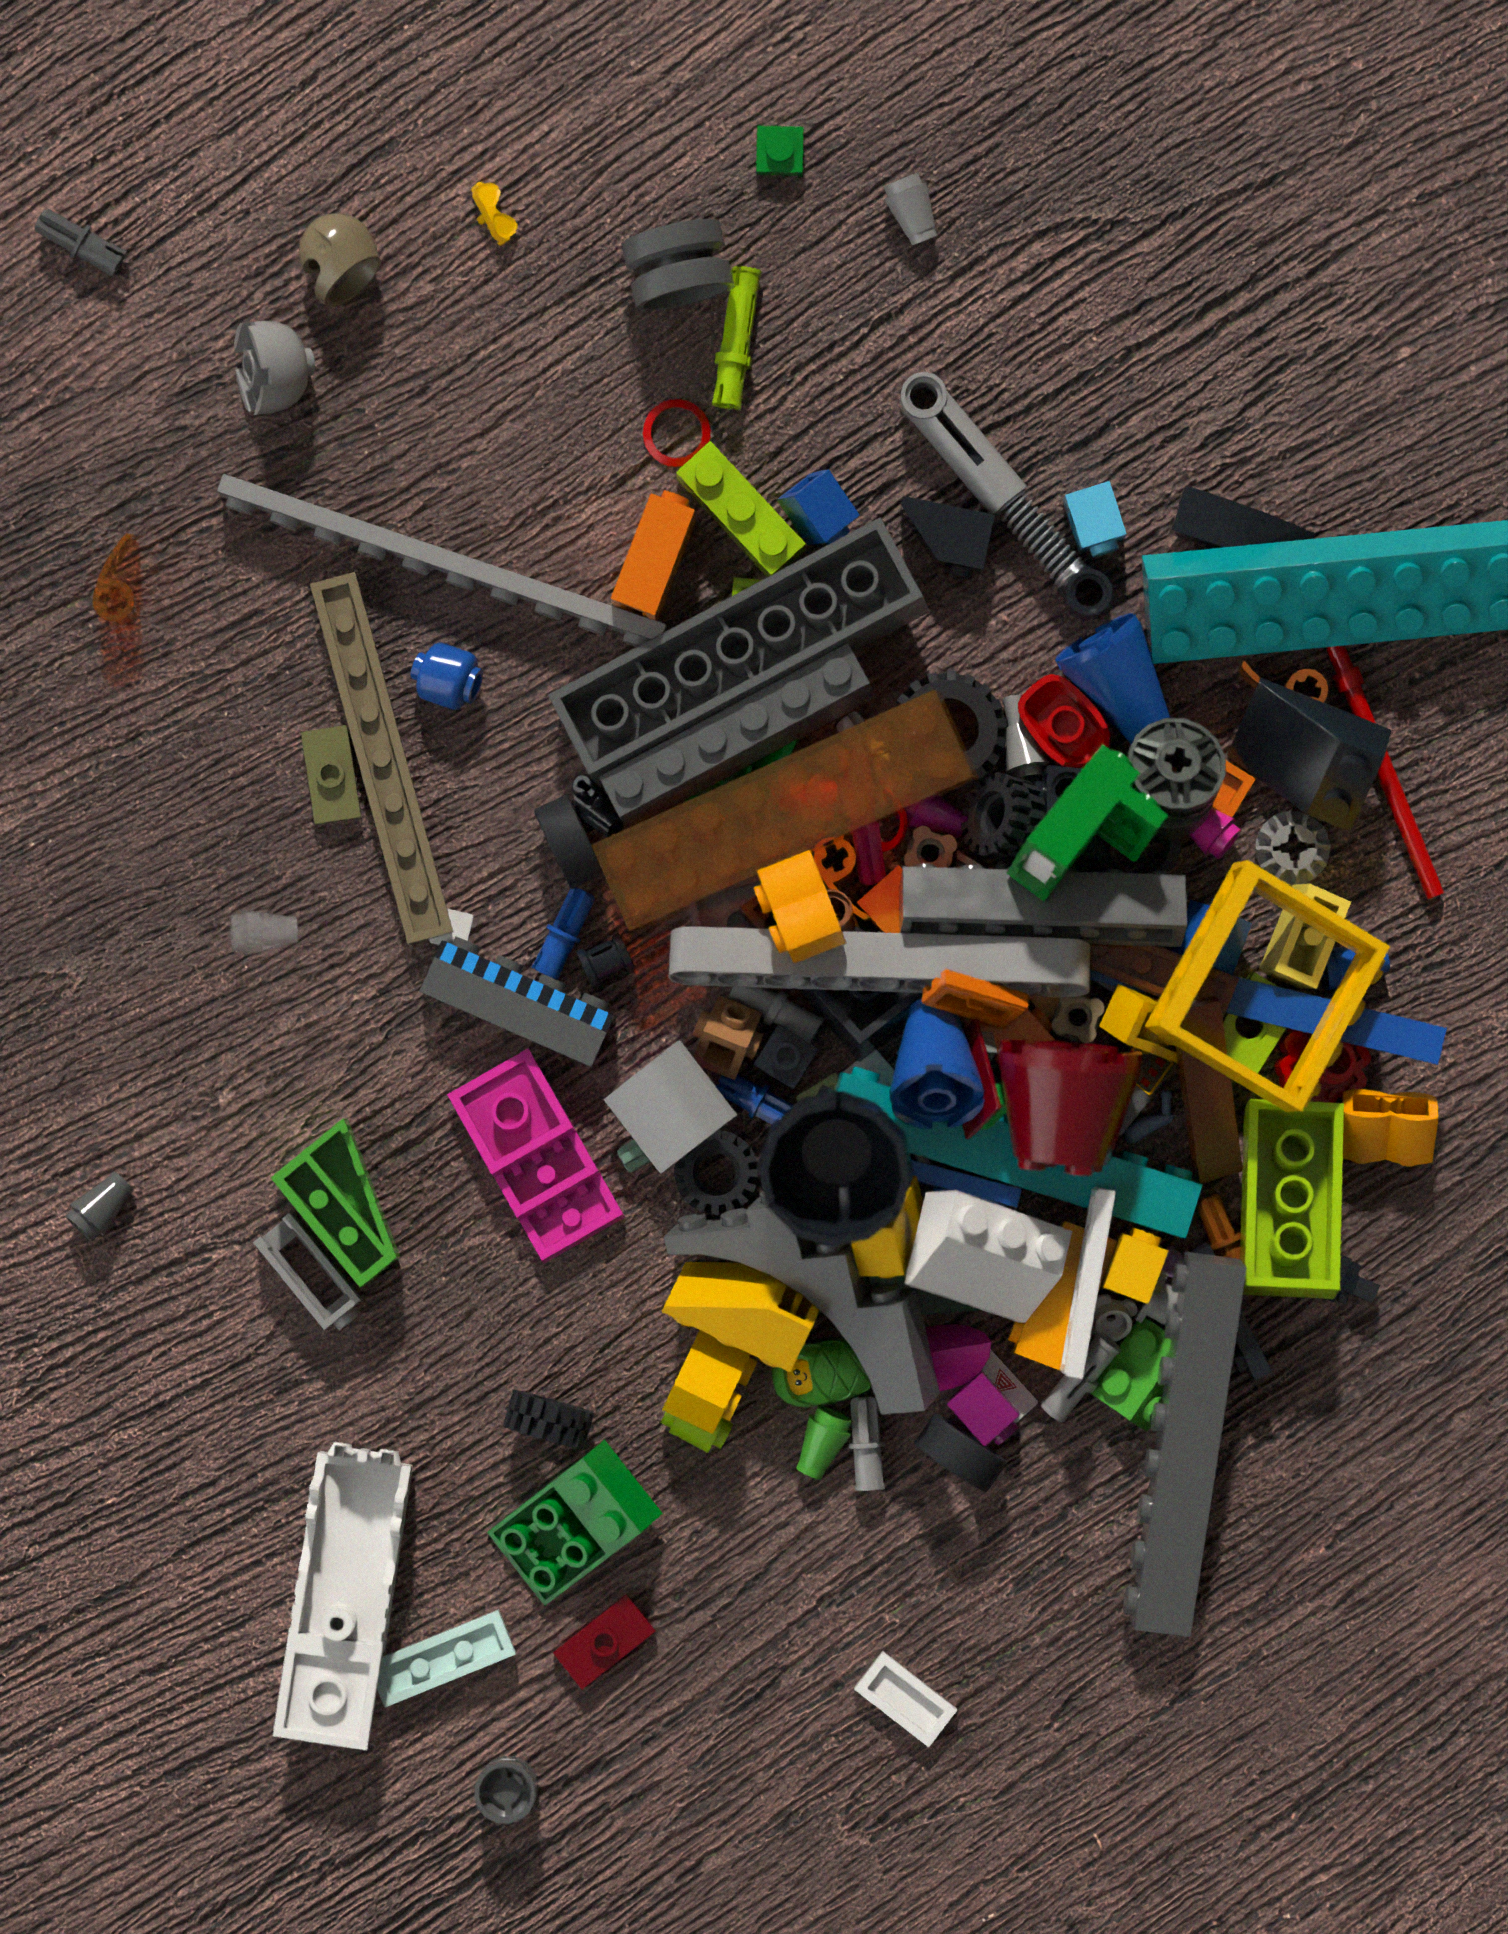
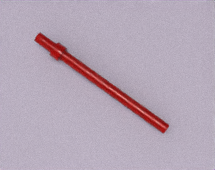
(1349, 680)

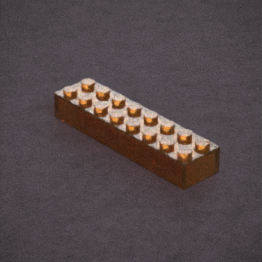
(785, 810)

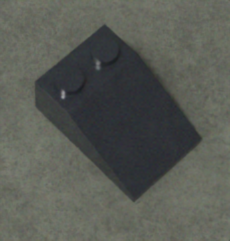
(1310, 752)

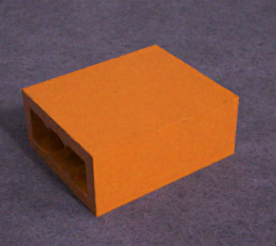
(654, 555)

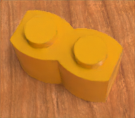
(800, 907)
(1389, 1127)

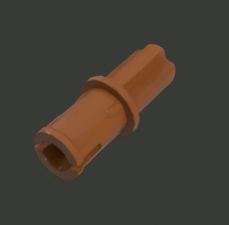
(1218, 1227)

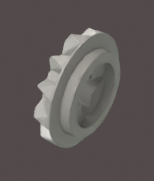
(1307, 831)

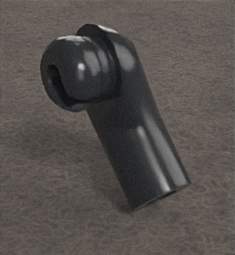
(592, 806)

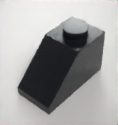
(950, 535)

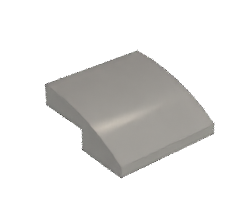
(670, 1107)

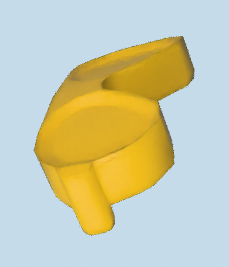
(499, 224)

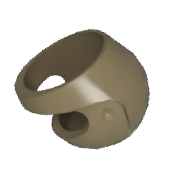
(334, 247)

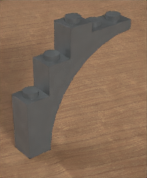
(879, 1324)

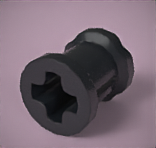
(605, 959)

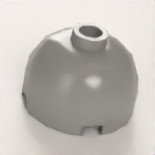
(273, 366)

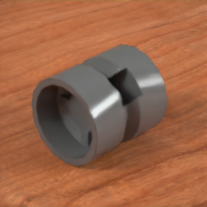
(506, 1789)

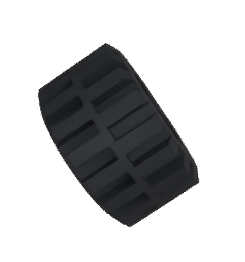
(979, 704)

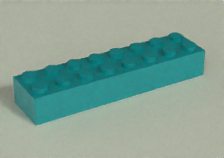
(1326, 592)

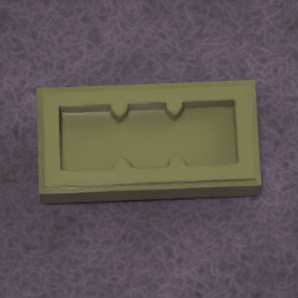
(331, 775)

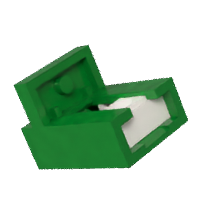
(1094, 804)

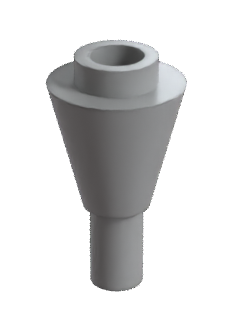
(1023, 754)

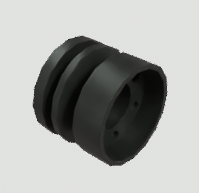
(1199, 775)

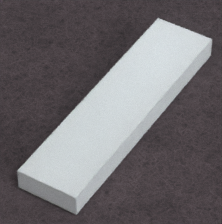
(1087, 1282)

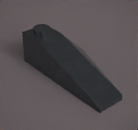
(856, 1017)

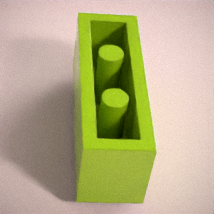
(740, 510)

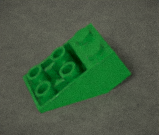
(575, 1523)

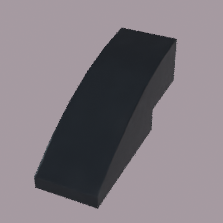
(1225, 523)

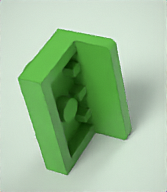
(1131, 1378)

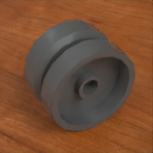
(677, 264)

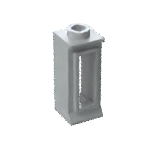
(338, 1313)

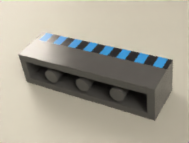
(517, 1003)

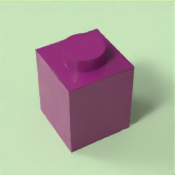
(985, 1410)

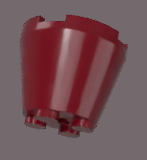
(1066, 1101)

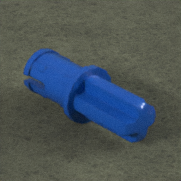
(563, 933)
(753, 1098)

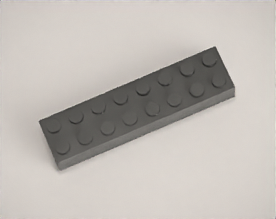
(743, 644)

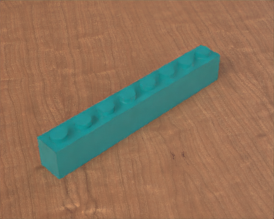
(1142, 1194)

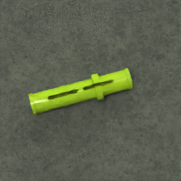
(735, 348)

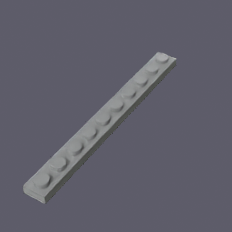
(422, 556)

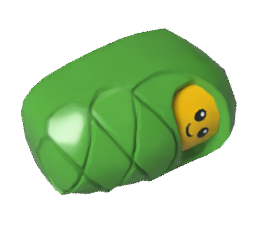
(822, 1375)

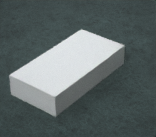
(905, 1698)

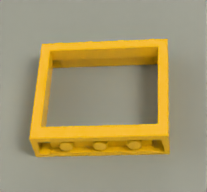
(1203, 950)

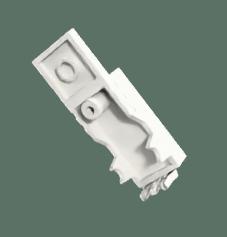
(343, 1596)

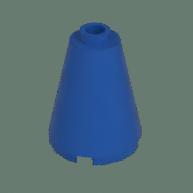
(1117, 675)
(935, 1071)

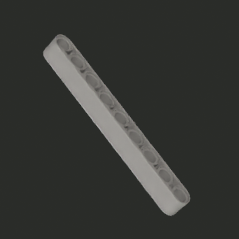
(879, 961)

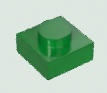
(779, 150)

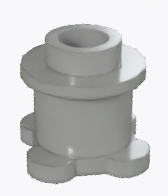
(1160, 1302)

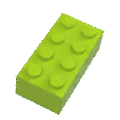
(1292, 1199)

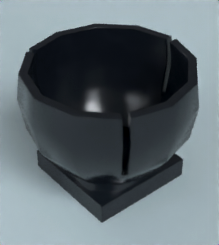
(835, 1168)

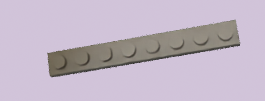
(381, 758)

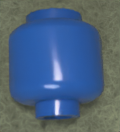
(447, 676)

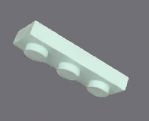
(444, 1658)

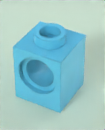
(1095, 519)

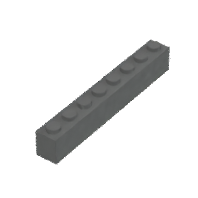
(1186, 1443)

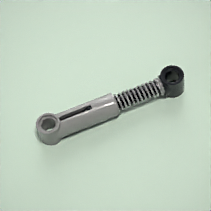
(1001, 491)

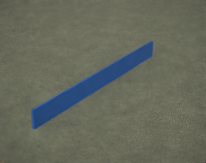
(1304, 1011)

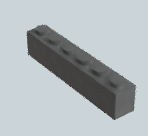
(737, 736)
(1084, 906)

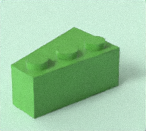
(340, 1203)

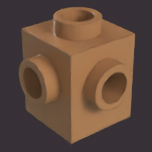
(727, 1037)

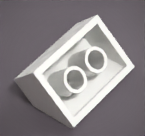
(985, 1255)

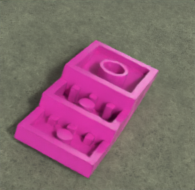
(536, 1156)

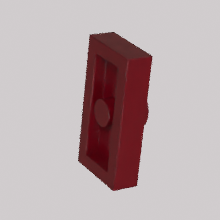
(604, 1641)

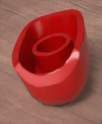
(1063, 721)

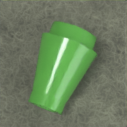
(823, 1440)

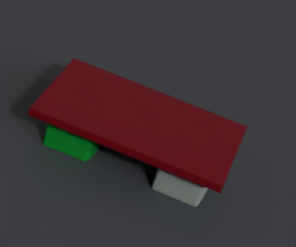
(984, 1051)

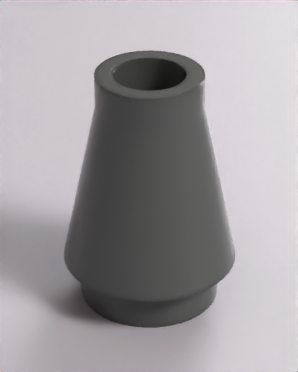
(99, 1206)

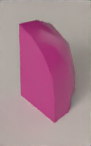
(957, 1353)

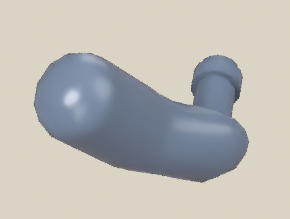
(1150, 1123)

